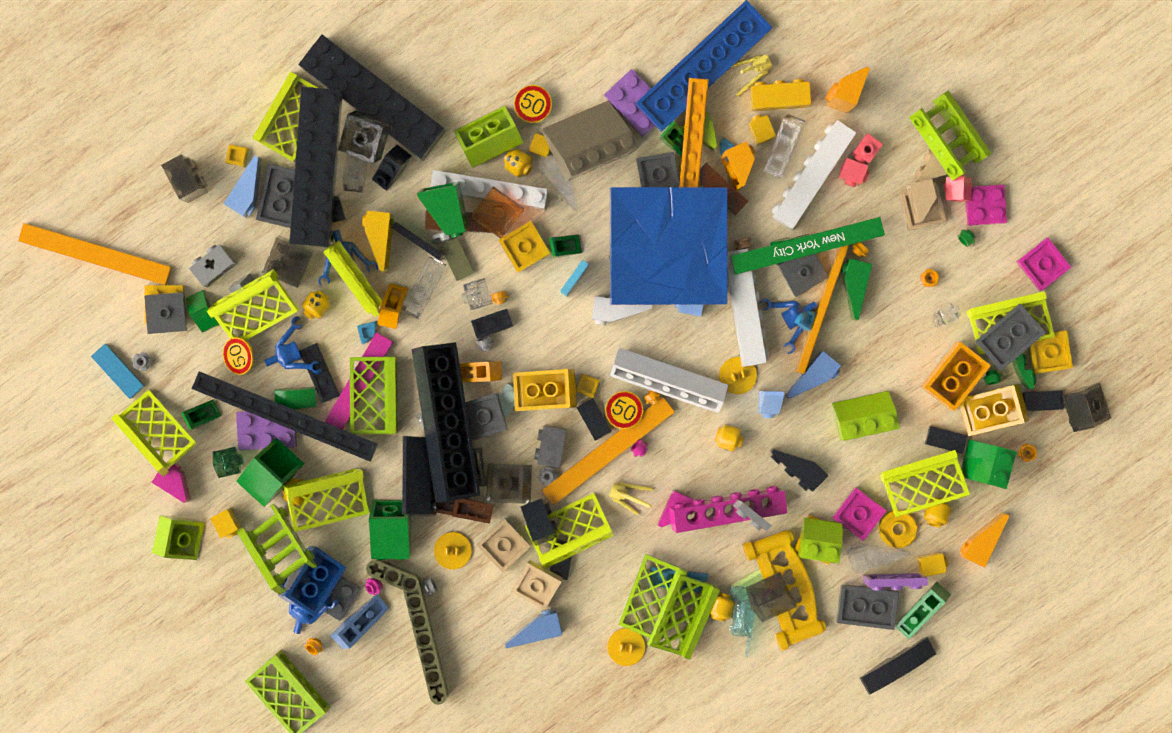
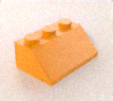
(846, 92)
(739, 164)

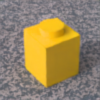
(761, 129)
(226, 523)
(932, 564)

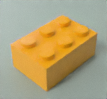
(955, 376)

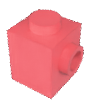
(866, 149)
(853, 172)
(958, 189)

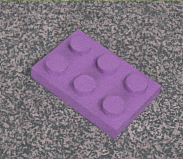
(623, 98)
(258, 432)
(895, 581)

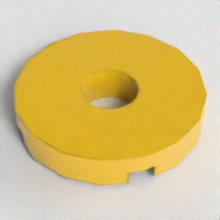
(897, 540)

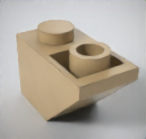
(931, 169)

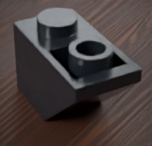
(391, 167)

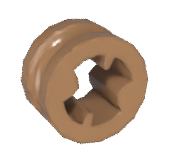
(743, 243)

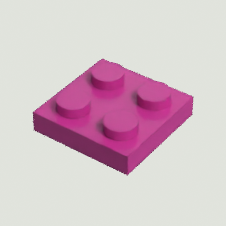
(986, 205)
(1043, 264)
(859, 514)

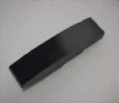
(897, 666)

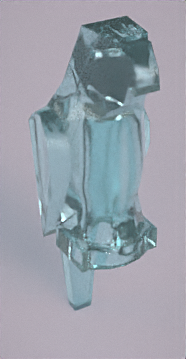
(742, 616)

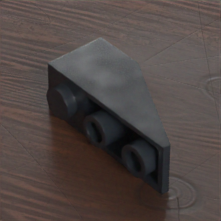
(805, 470)

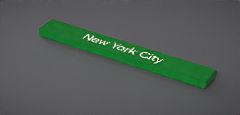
(807, 245)

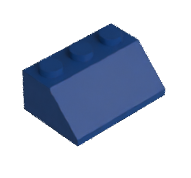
(311, 586)

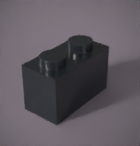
(539, 522)

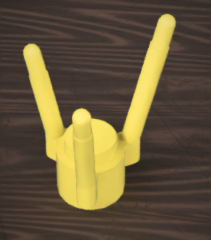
(759, 64)
(619, 492)

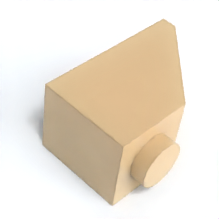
(921, 198)

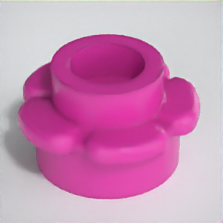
(639, 448)
(373, 586)

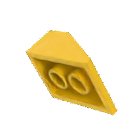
(379, 234)
(544, 390)
(994, 410)

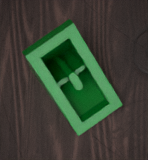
(673, 138)
(565, 246)
(198, 306)
(201, 414)

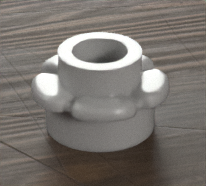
(485, 343)
(146, 361)
(542, 475)
(429, 586)

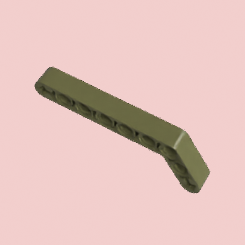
(418, 629)

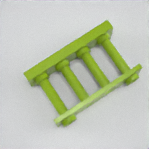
(962, 129)
(258, 551)

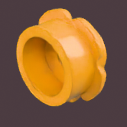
(860, 250)
(934, 278)
(499, 297)
(652, 397)
(1032, 452)
(314, 646)

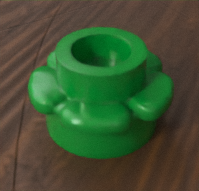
(966, 237)
(992, 377)

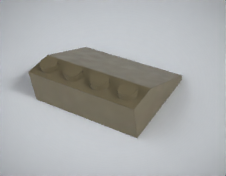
(589, 140)

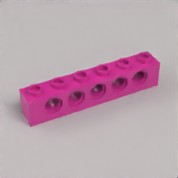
(679, 512)

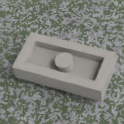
(757, 521)

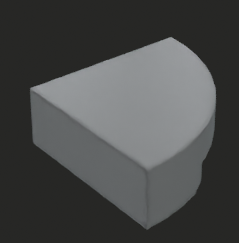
(441, 237)
(241, 282)

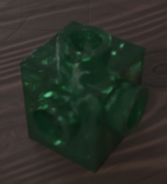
(227, 462)

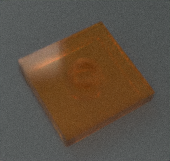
(497, 212)

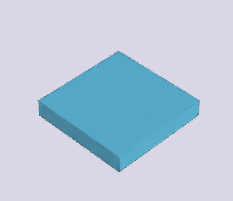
(574, 278)

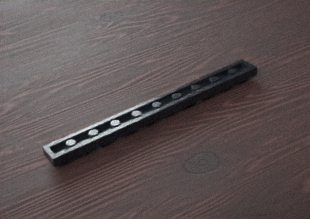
(285, 416)

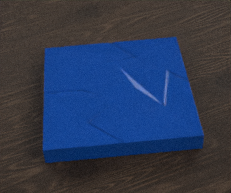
(668, 246)

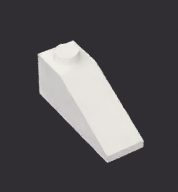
(604, 312)

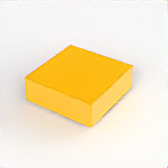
(539, 146)
(236, 155)
(587, 385)

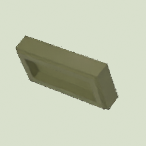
(457, 259)

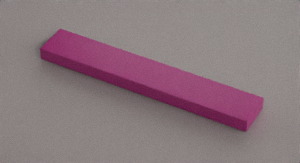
(341, 410)

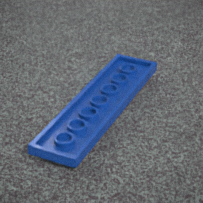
(706, 61)

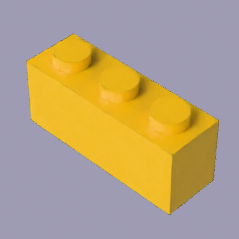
(780, 95)

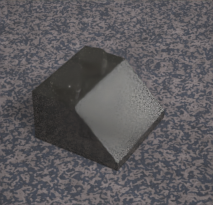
(1086, 407)
(509, 483)

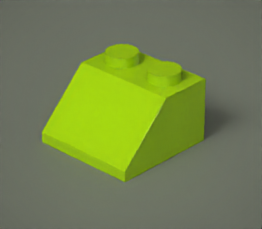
(177, 538)
(821, 540)

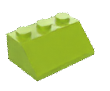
(488, 136)
(865, 416)

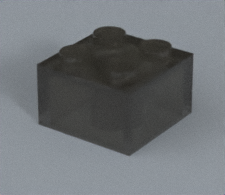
(364, 136)
(185, 178)
(288, 261)

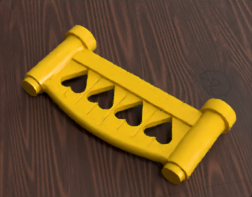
(764, 552)

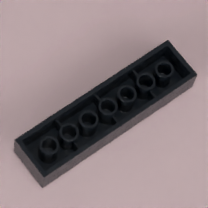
(372, 96)
(316, 166)
(445, 422)

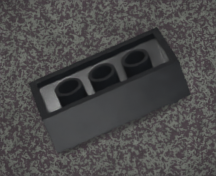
(417, 484)

